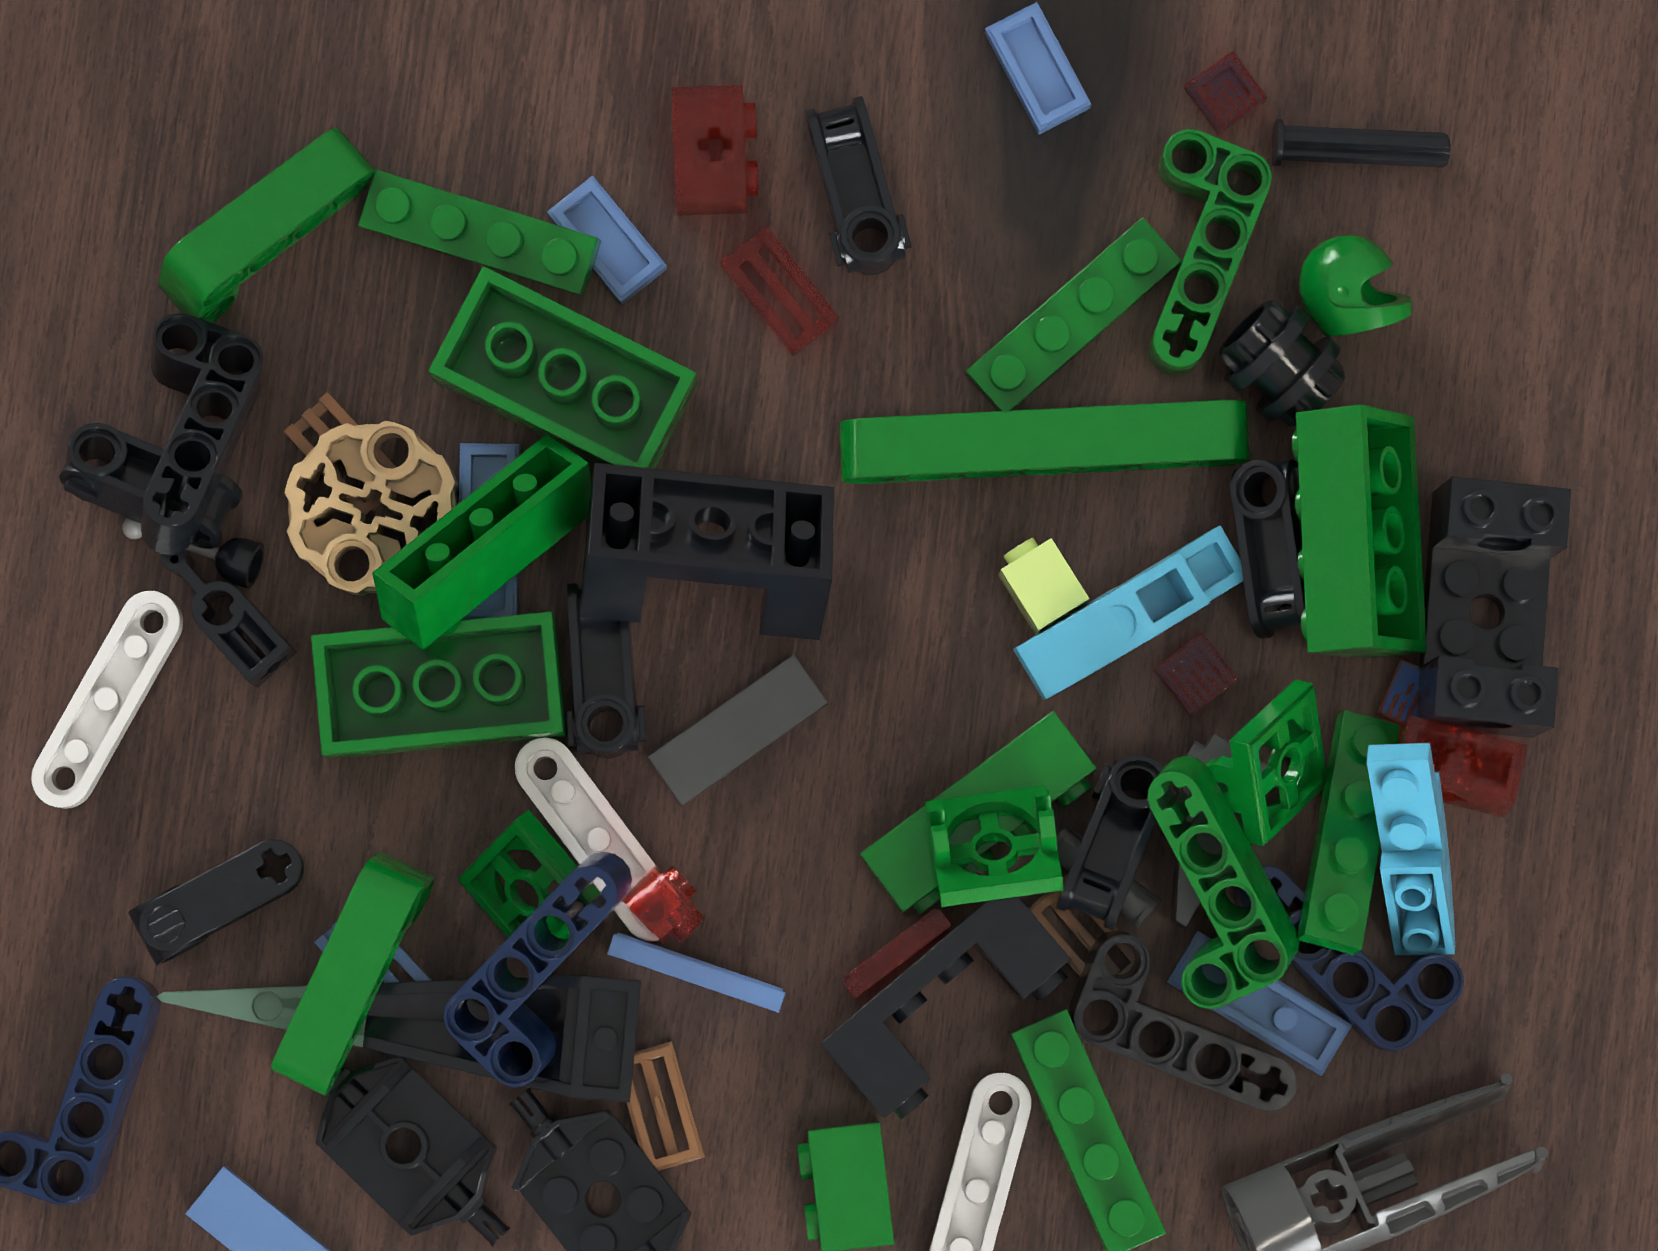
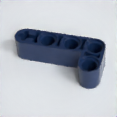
(542, 954)
(1376, 989)
(88, 1085)

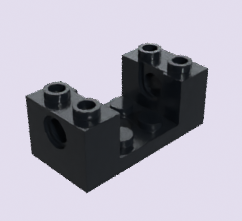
(647, 527)
(1496, 546)
(1008, 941)

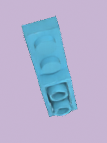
(1131, 613)
(1413, 848)

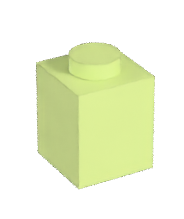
(1041, 584)

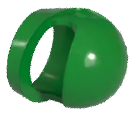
(1339, 291)

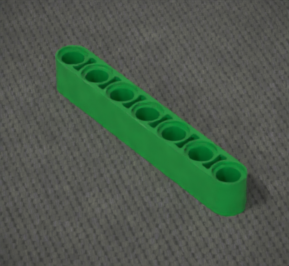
(1044, 442)

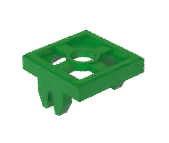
(1290, 730)
(485, 886)
(964, 887)

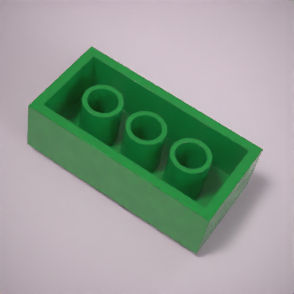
(562, 374)
(1359, 532)
(467, 688)

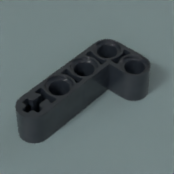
(194, 439)
(1184, 1035)

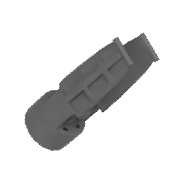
(1278, 1216)

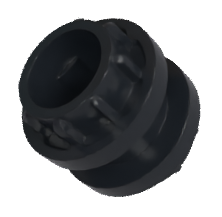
(1282, 362)

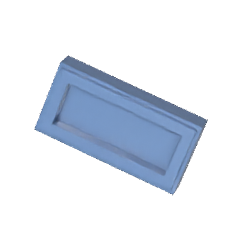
(1037, 68)
(624, 257)

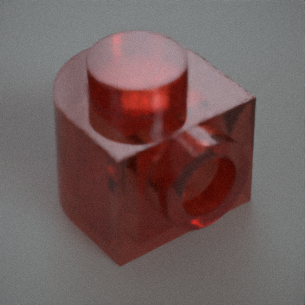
(664, 904)

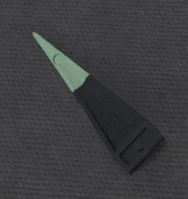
(587, 1014)

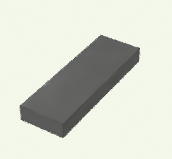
(738, 730)

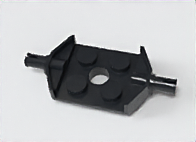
(587, 1149)
(453, 1160)

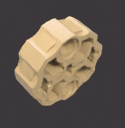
(358, 451)

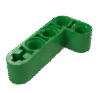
(235, 243)
(1202, 259)
(1210, 876)
(351, 970)

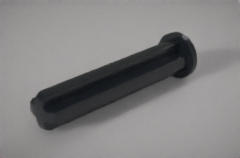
(1359, 146)

